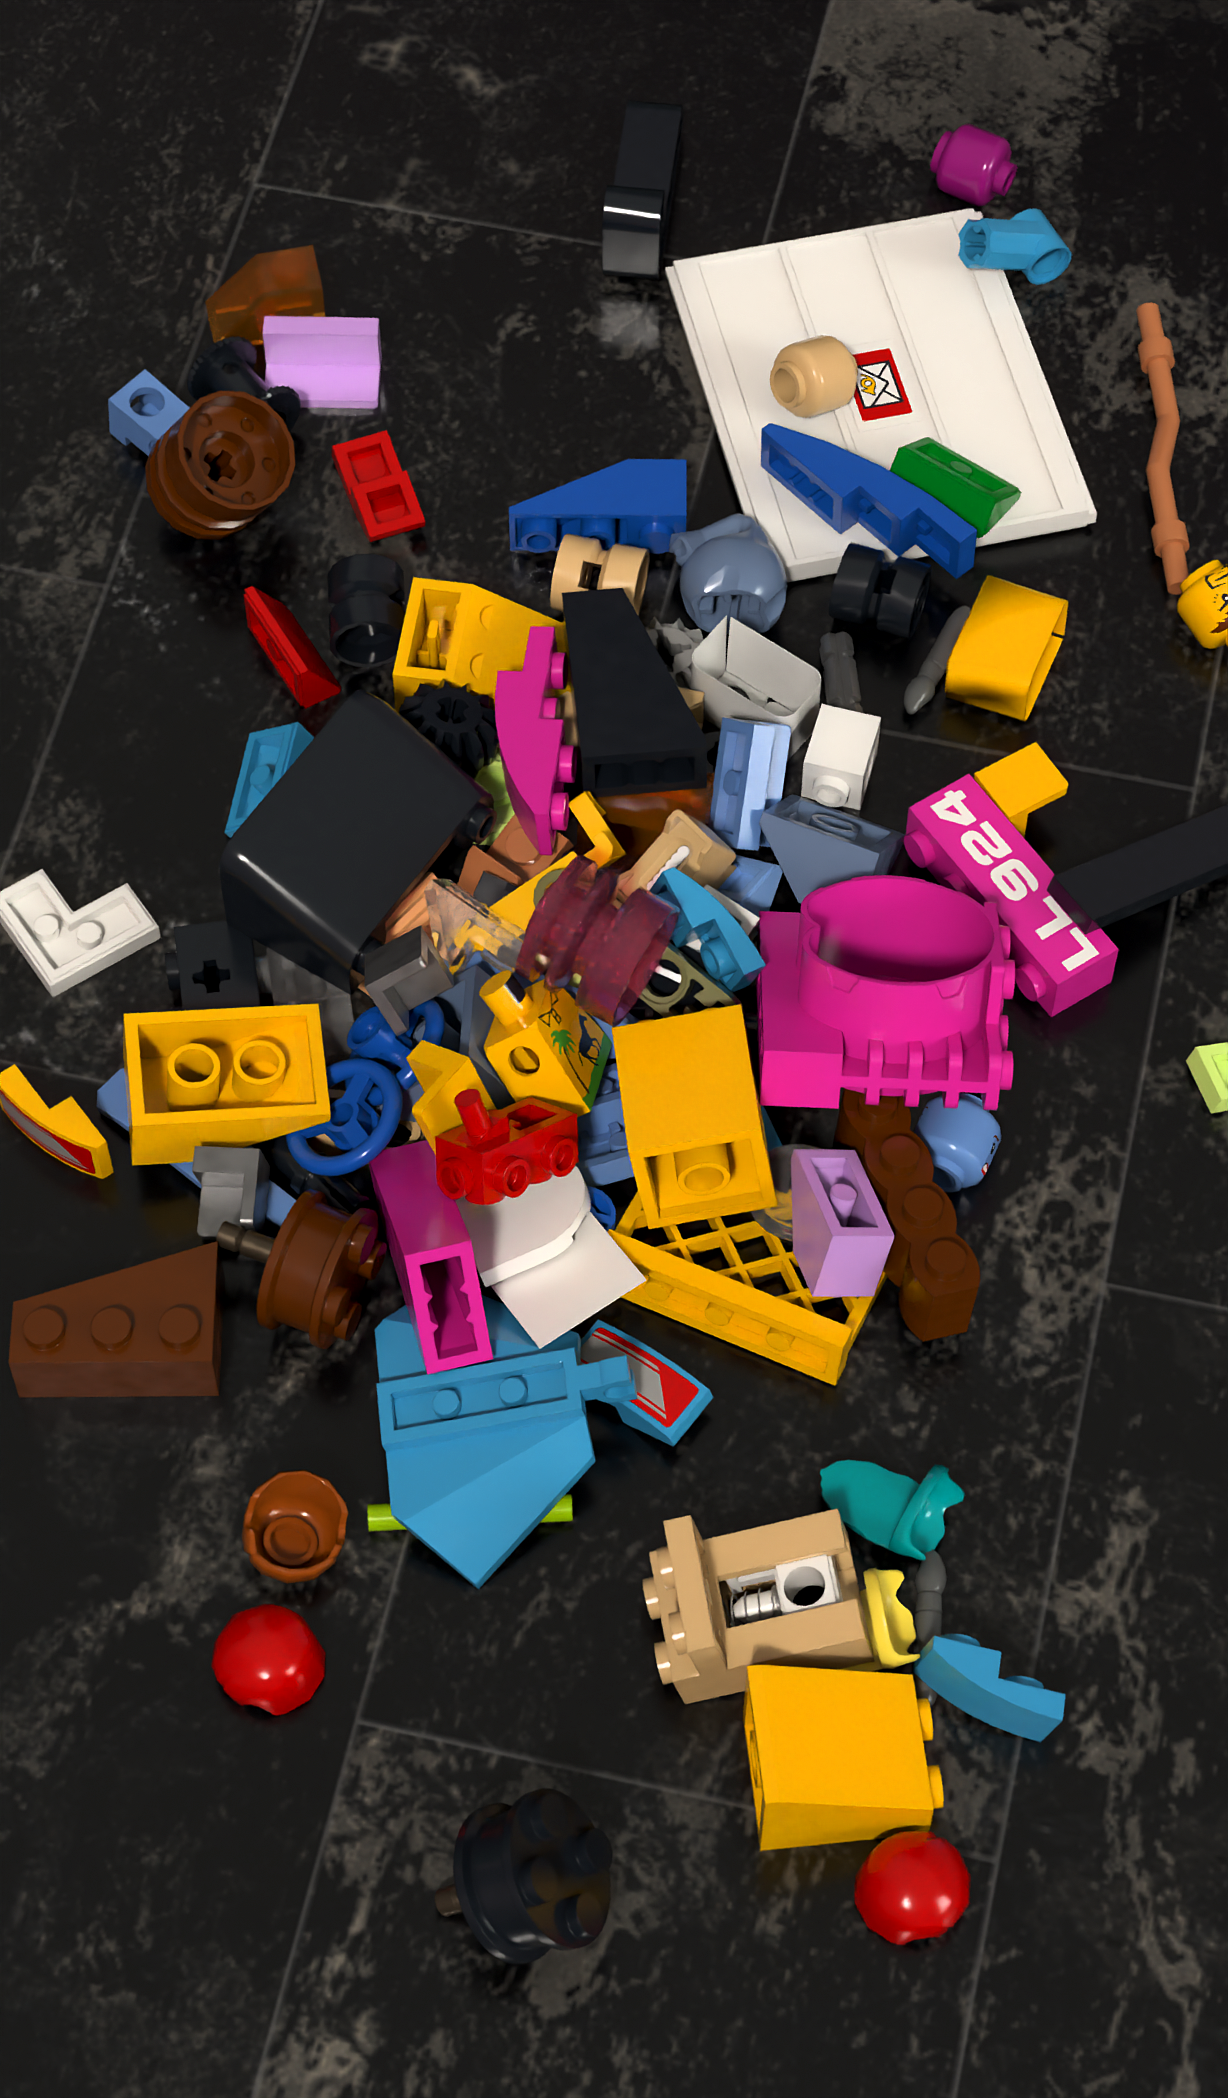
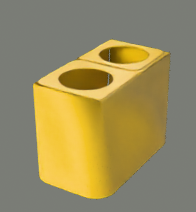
(1006, 648)

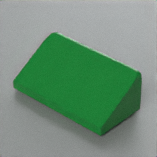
(956, 483)

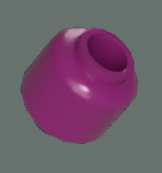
(973, 165)

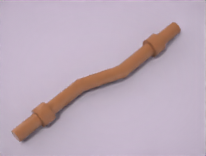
(1169, 532)

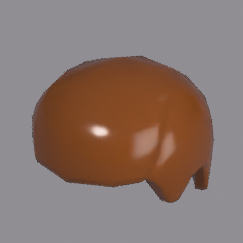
(294, 1526)

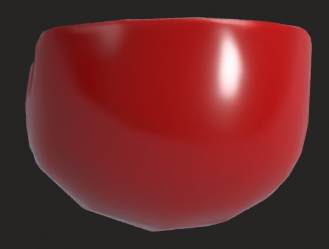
(268, 1659)
(912, 1887)

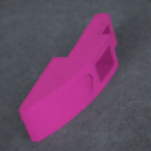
(534, 739)

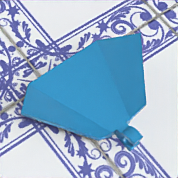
(487, 1443)

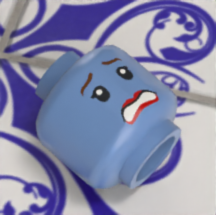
(958, 1141)

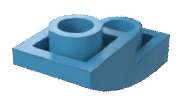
(725, 945)
(969, 1680)

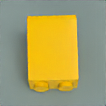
(693, 1116)
(837, 1755)

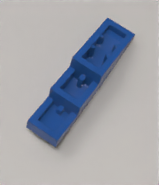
(854, 490)

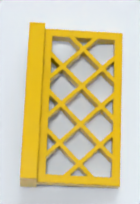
(730, 1306)

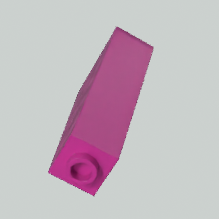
(431, 1258)

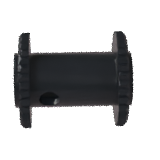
(240, 354)

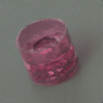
(586, 935)

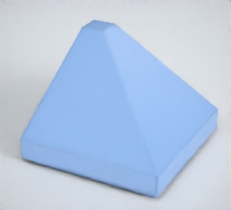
(752, 884)

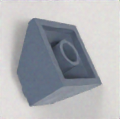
(826, 845)

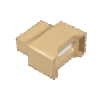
(687, 847)

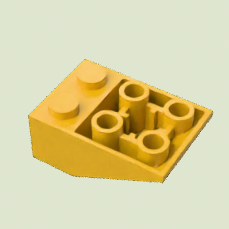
(463, 637)

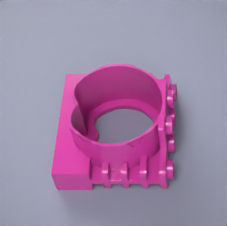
(883, 995)

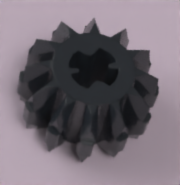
(455, 723)

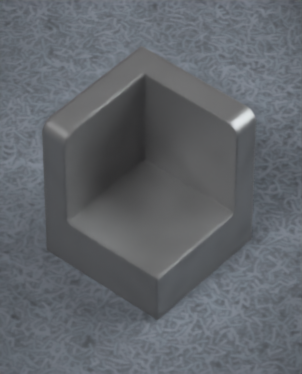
(405, 976)
(232, 1188)

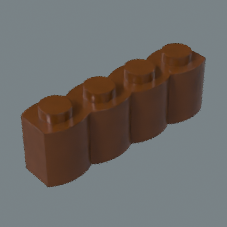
(927, 1257)

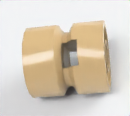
(620, 568)

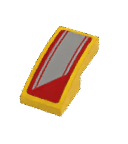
(59, 1131)

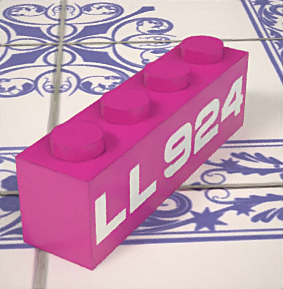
(981, 854)

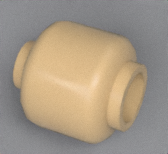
(814, 376)

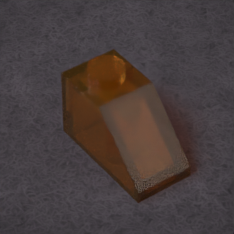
(266, 285)

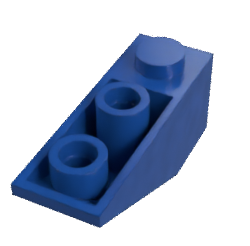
(622, 504)

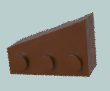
(125, 1332)

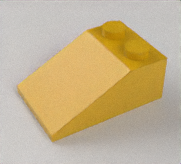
(221, 1078)

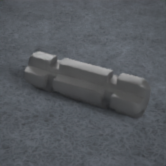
(840, 671)

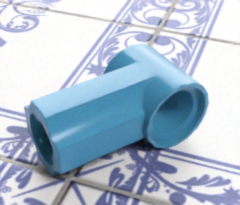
(1016, 244)

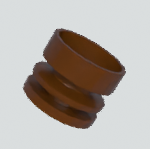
(243, 449)

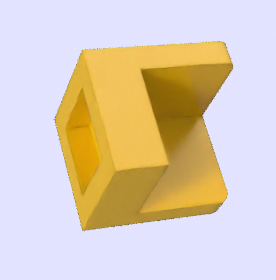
(1022, 784)

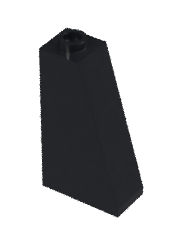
(625, 704)

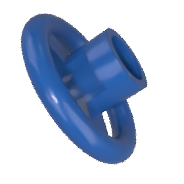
(375, 1040)
(353, 1122)

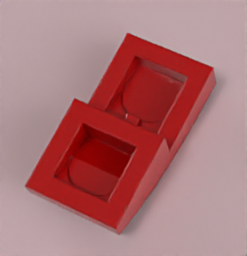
(377, 486)

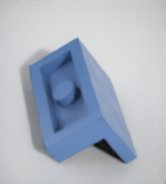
(747, 779)

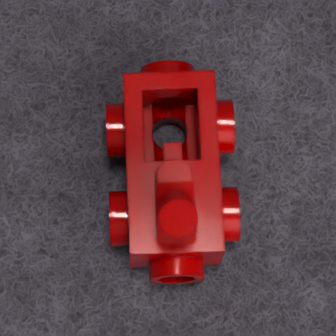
(504, 1148)

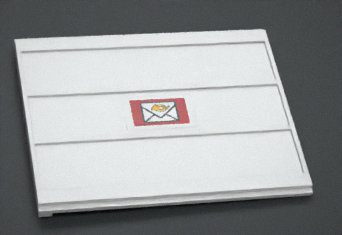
(933, 358)

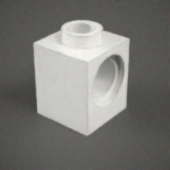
(840, 757)

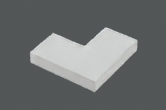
(73, 945)

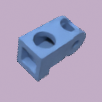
(149, 417)

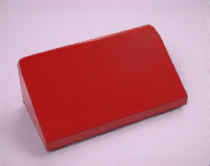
(289, 649)

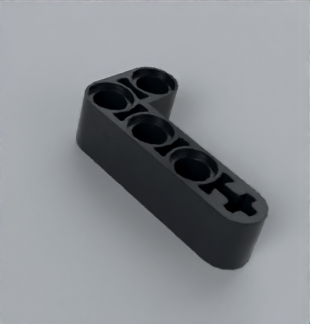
(642, 191)

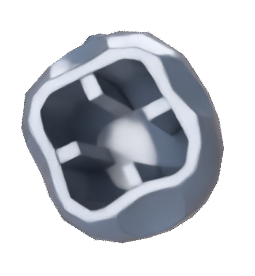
(730, 573)

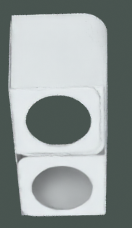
(761, 672)

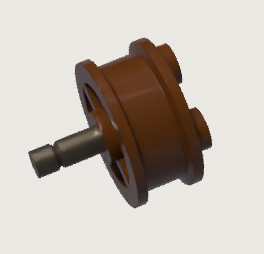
(312, 1267)

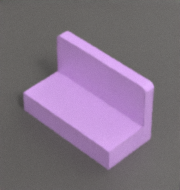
(325, 359)

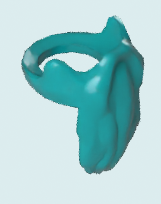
(891, 1506)

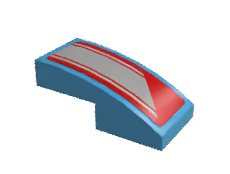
(666, 1393)

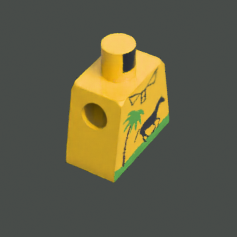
(543, 1044)

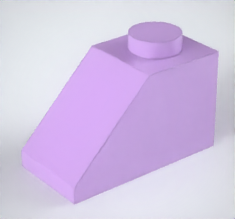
(837, 1224)

